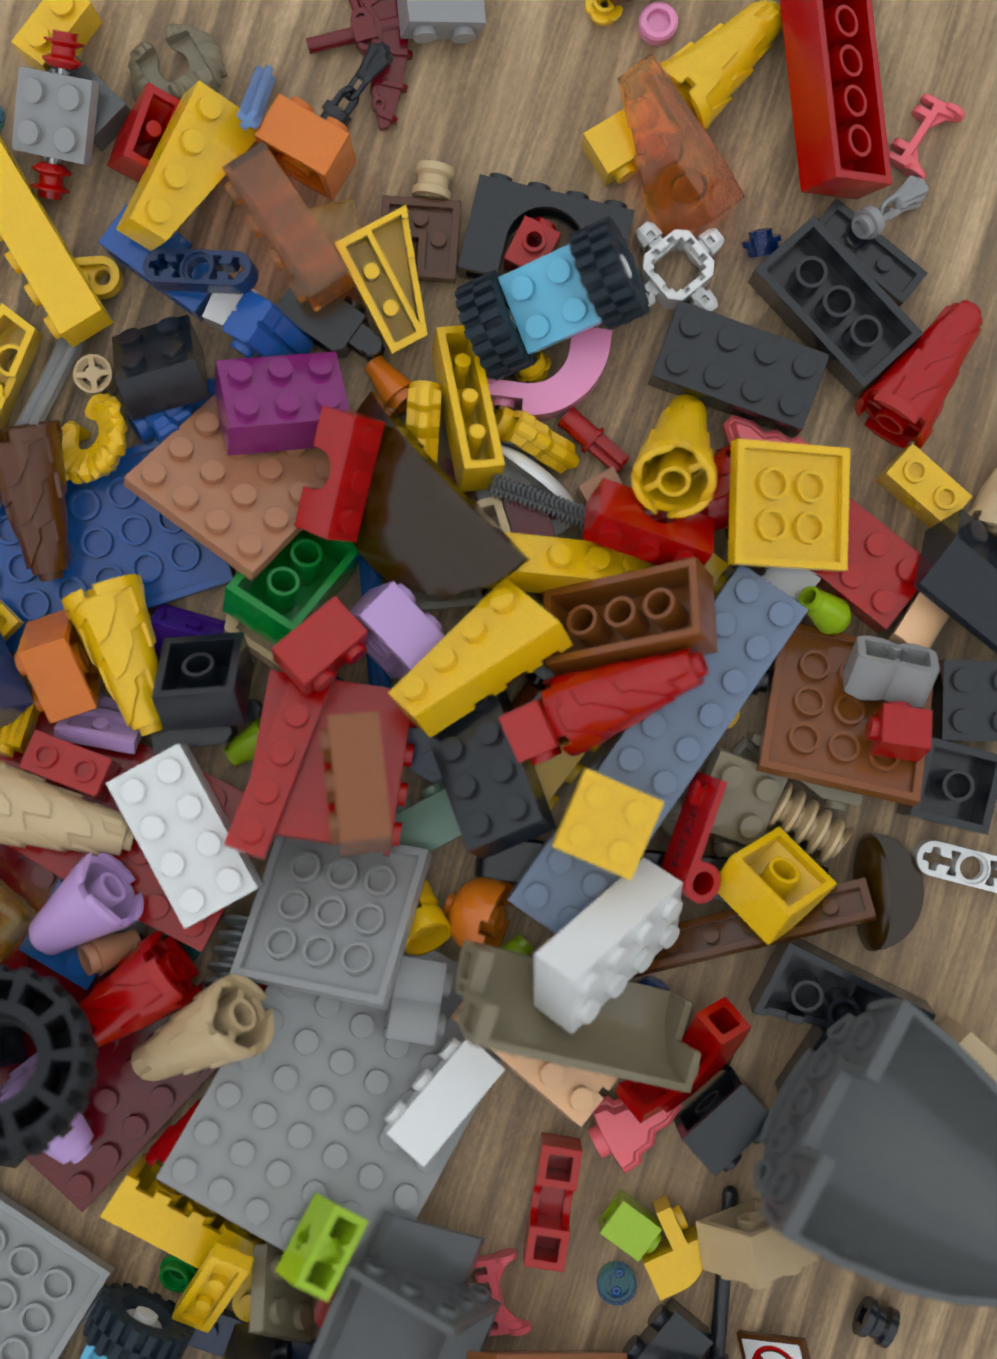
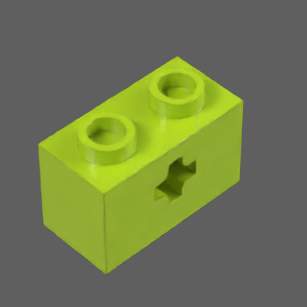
(321, 1247)

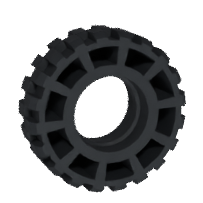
(63, 1065)

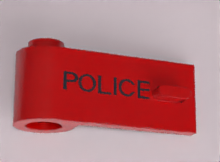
(690, 836)

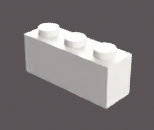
(442, 1099)

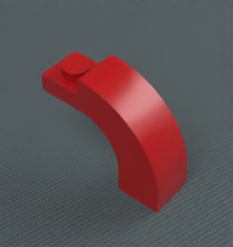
(716, 1035)

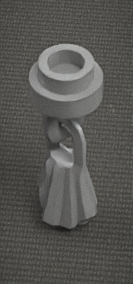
(870, 221)

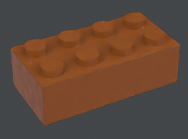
(634, 615)

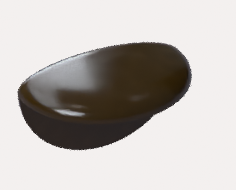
(894, 889)

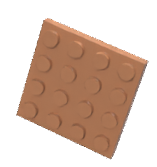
(231, 503)

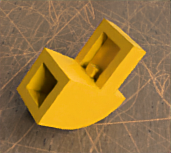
(677, 1258)

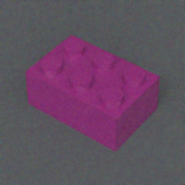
(276, 400)

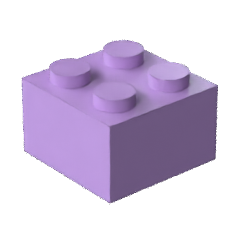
(396, 628)

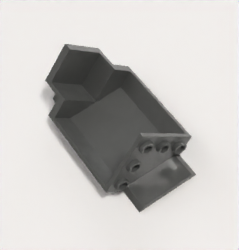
(409, 1297)

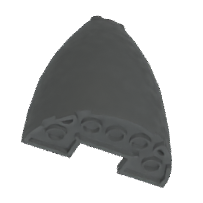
(888, 1156)

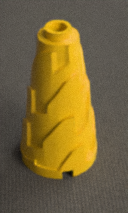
(723, 59)
(676, 461)
(120, 643)

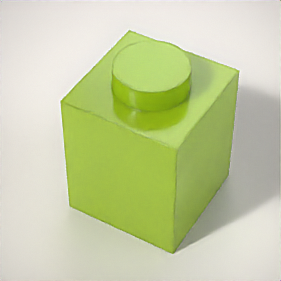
(630, 1226)

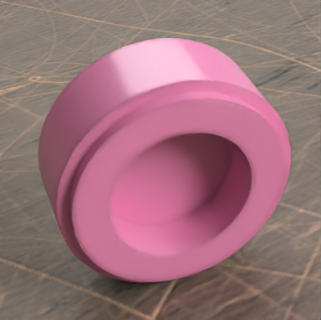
(657, 23)

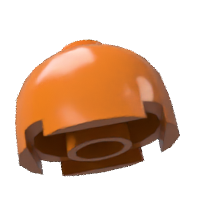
(479, 911)

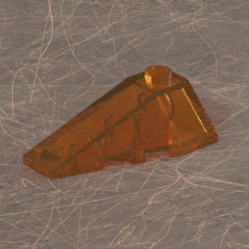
(678, 163)

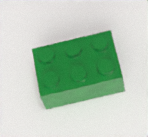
(291, 585)

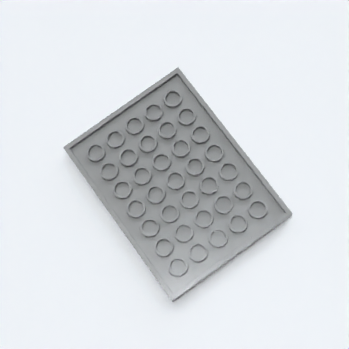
(313, 1120)

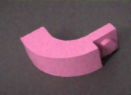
(567, 387)

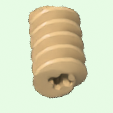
(810, 824)

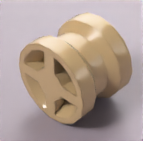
(433, 180)
(89, 371)

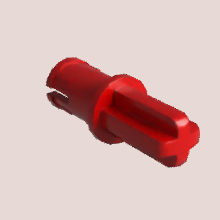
(593, 440)

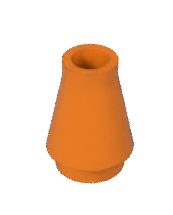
(389, 384)

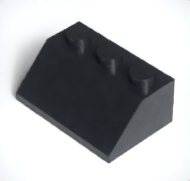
(961, 574)

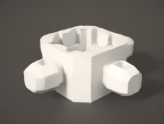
(698, 251)

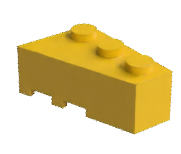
(387, 278)

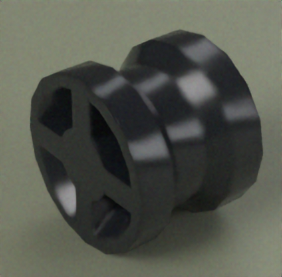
(876, 1322)

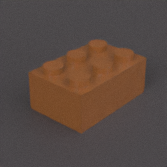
(356, 783)

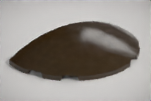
(422, 525)

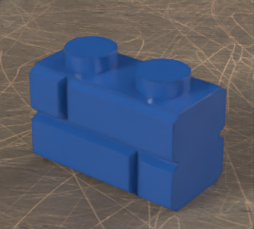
(264, 329)

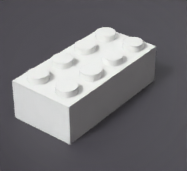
(183, 834)
(607, 946)

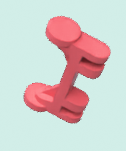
(938, 113)
(495, 1266)

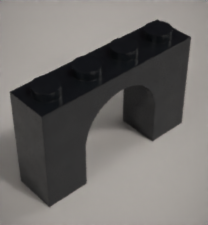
(501, 207)

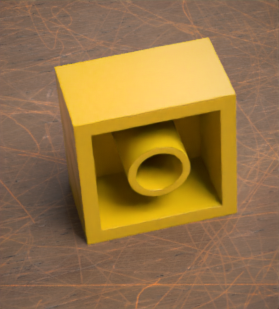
(607, 823)

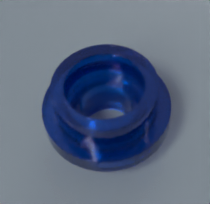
(761, 242)

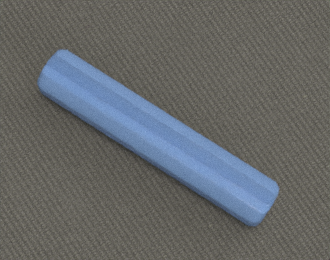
(256, 97)

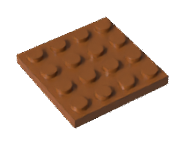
(819, 730)

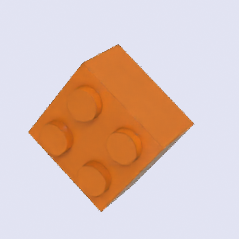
(308, 146)
(58, 667)

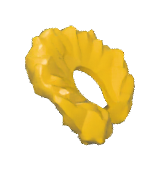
(108, 448)

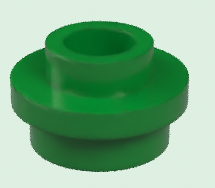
(175, 1273)

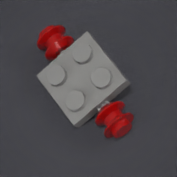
(55, 115)

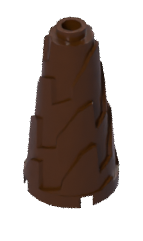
(34, 495)

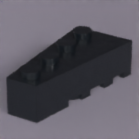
(820, 987)

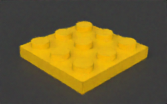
(788, 505)

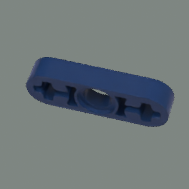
(215, 280)

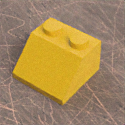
(773, 884)

